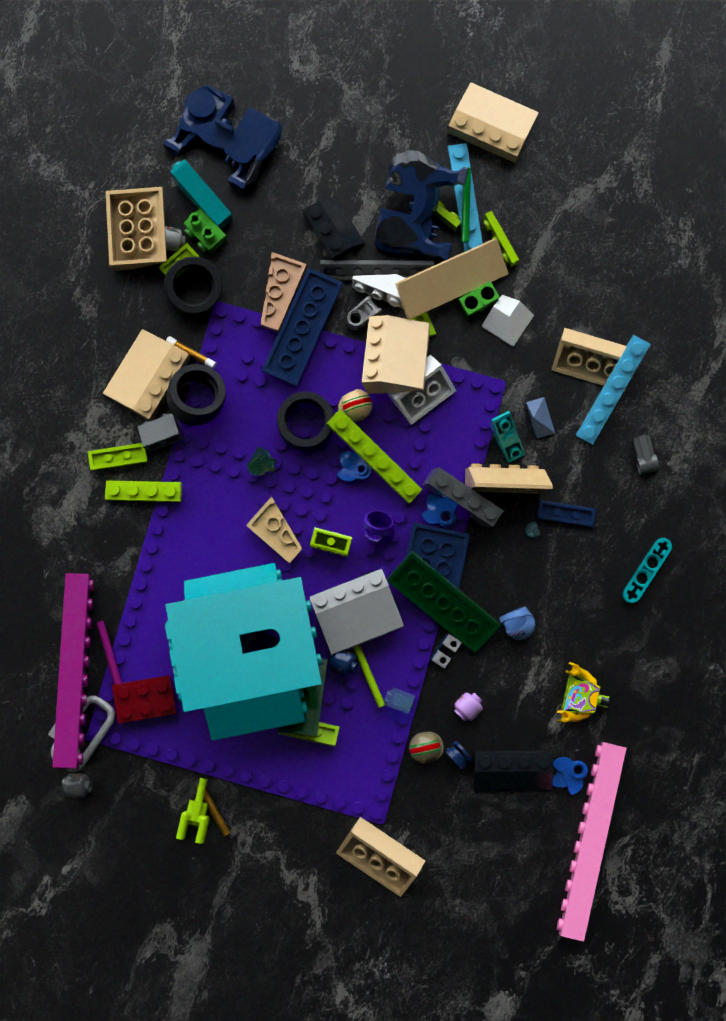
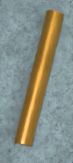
(215, 813)

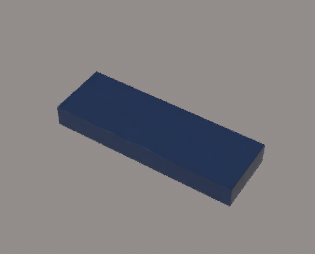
(566, 513)

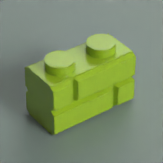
(331, 542)

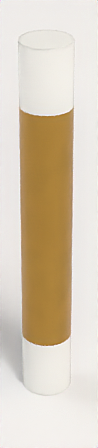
(194, 354)

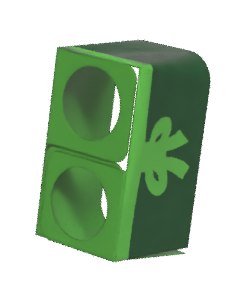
(480, 308)

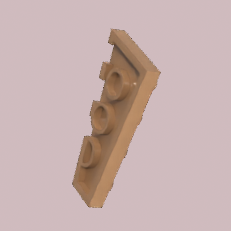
(283, 282)

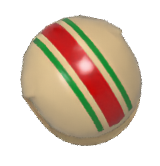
(356, 405)

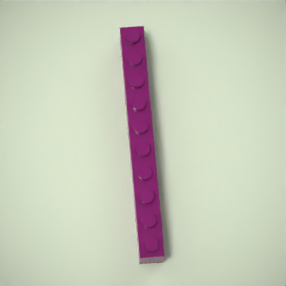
(72, 672)

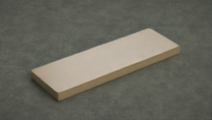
(451, 278)

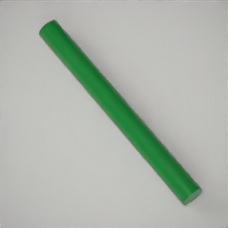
(466, 209)

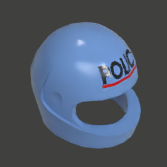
(518, 623)

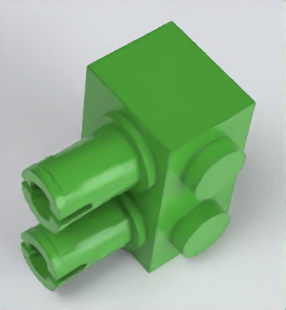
(204, 231)

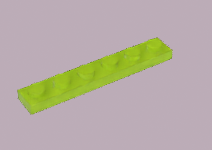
(374, 456)

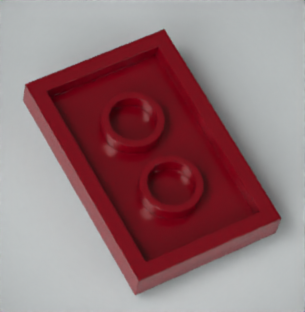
(143, 699)

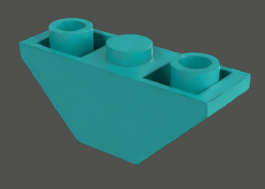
(507, 436)

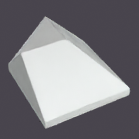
(508, 319)

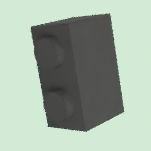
(160, 432)

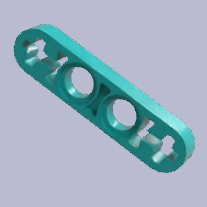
(645, 569)

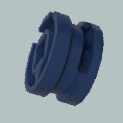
(457, 757)

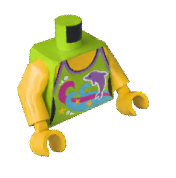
(581, 696)

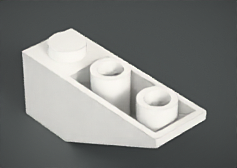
(379, 287)

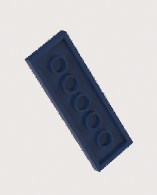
(302, 327)

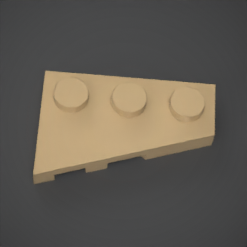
(275, 531)

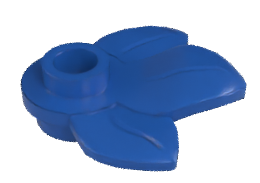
(352, 465)
(437, 508)
(566, 776)

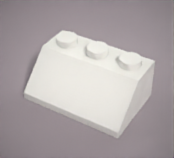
(436, 389)

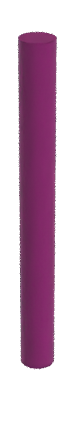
(108, 652)

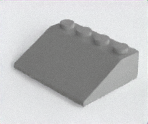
(356, 612)

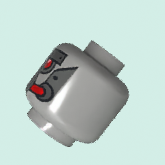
(174, 239)

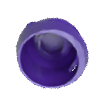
(379, 527)

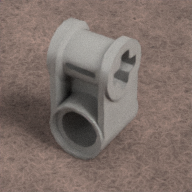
(364, 310)

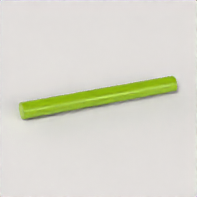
(369, 676)

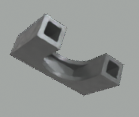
(480, 508)

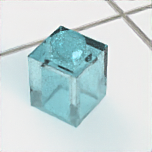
(399, 700)

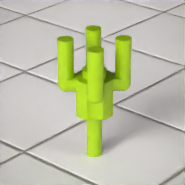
(195, 815)

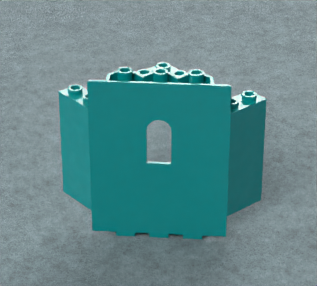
(207, 658)

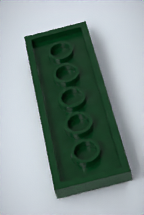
(443, 601)

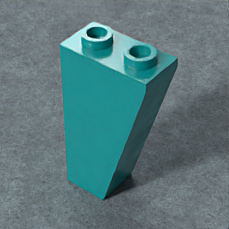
(199, 193)

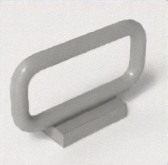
(101, 733)

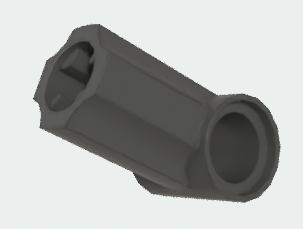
(645, 460)

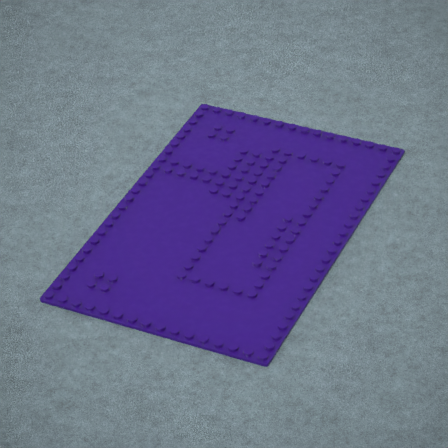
(210, 537)

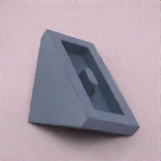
(540, 418)

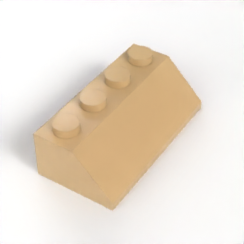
(586, 356)
(380, 857)

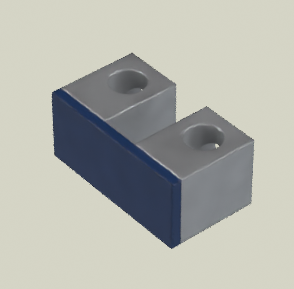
(446, 642)

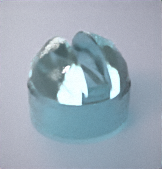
(532, 529)

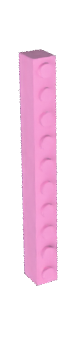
(592, 841)

